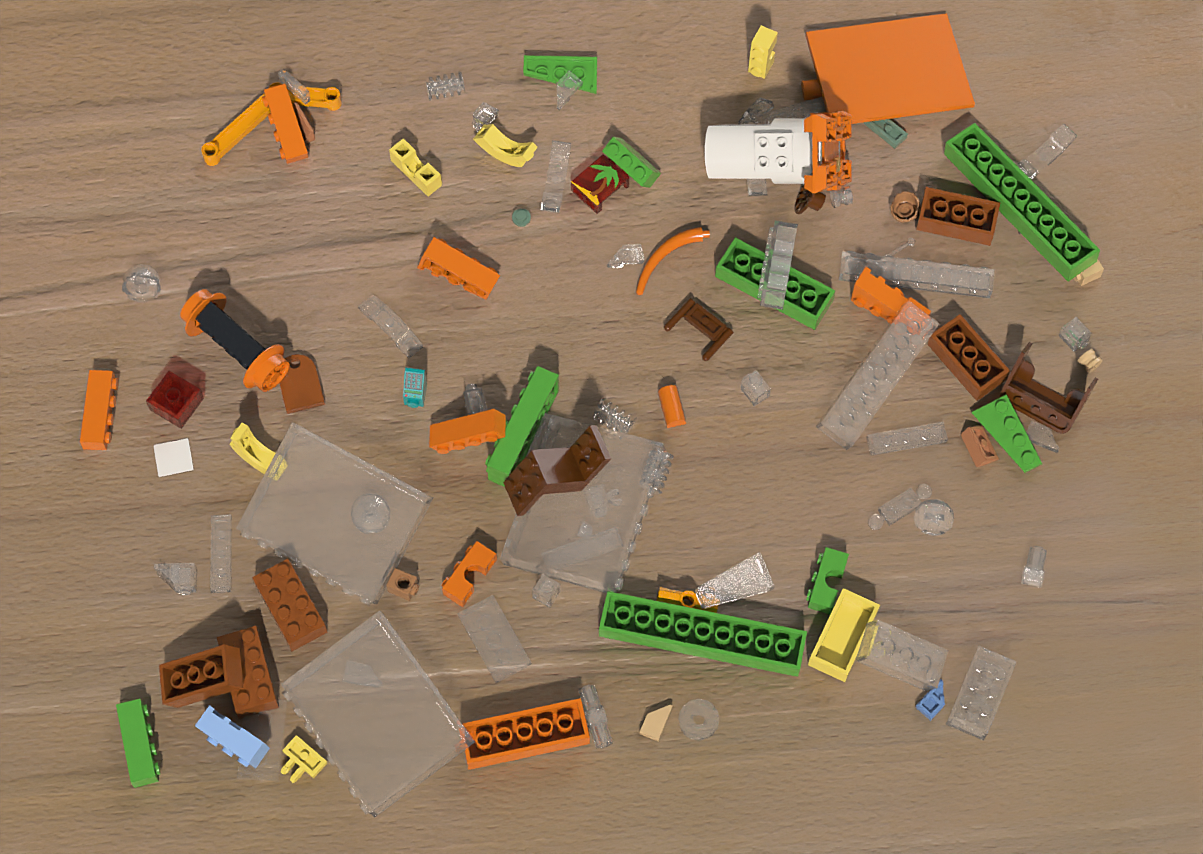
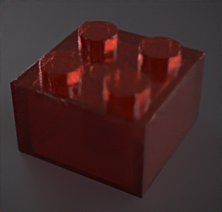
(175, 399)

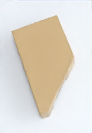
(655, 723)

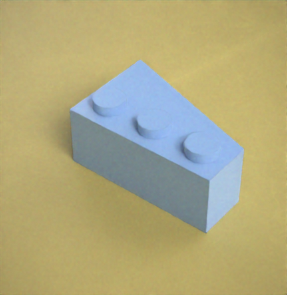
(232, 738)

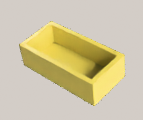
(843, 635)

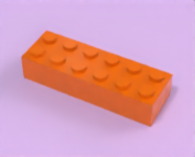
(526, 733)

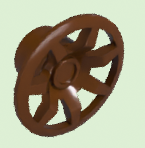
(812, 200)

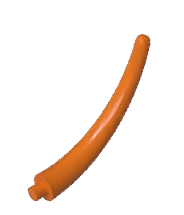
(686, 237)

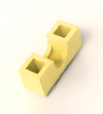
(761, 52)
(422, 175)

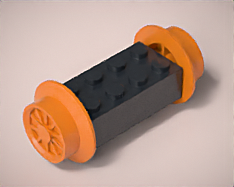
(205, 314)

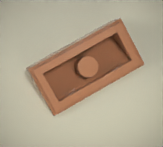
(305, 127)
(979, 446)

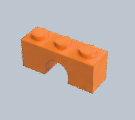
(478, 559)

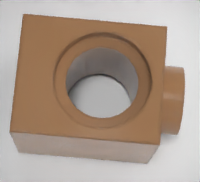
(399, 577)

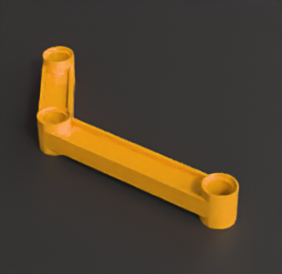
(256, 114)

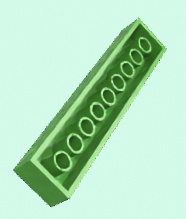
(1022, 202)
(702, 633)

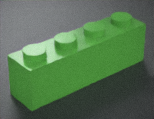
(137, 743)

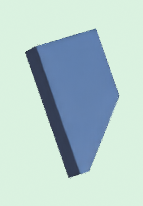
(932, 702)

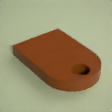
(301, 385)

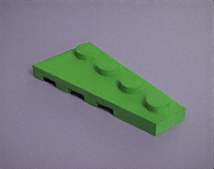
(555, 67)
(1005, 427)

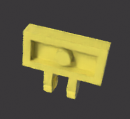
(305, 757)

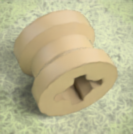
(1090, 360)

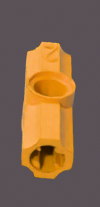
(676, 597)

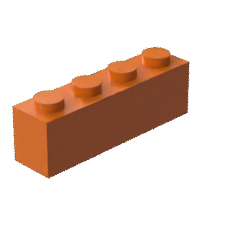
(285, 123)
(98, 410)
(467, 431)

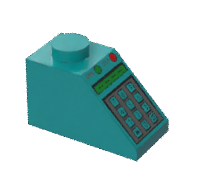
(414, 387)

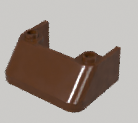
(1041, 402)

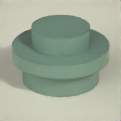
(521, 217)

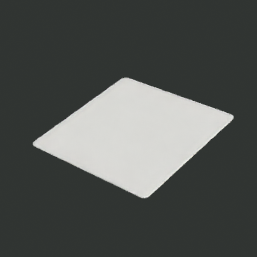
(173, 457)

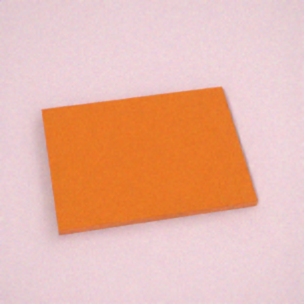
(890, 68)

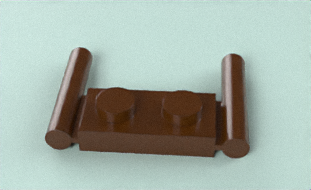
(705, 323)

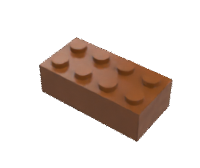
(958, 216)
(968, 357)
(289, 605)
(201, 676)
(257, 683)

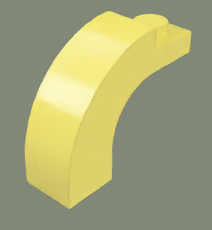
(503, 148)
(251, 449)

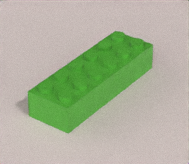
(804, 298)
(523, 425)

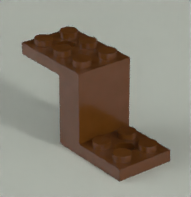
(557, 470)

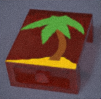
(599, 182)

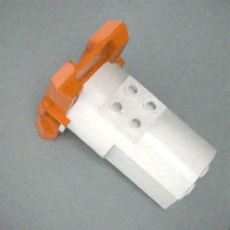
(785, 151)

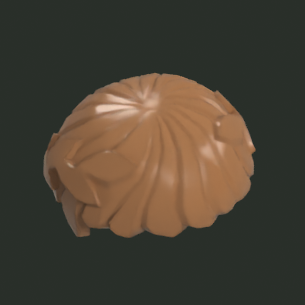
(905, 207)

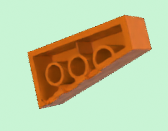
(458, 268)
(880, 298)

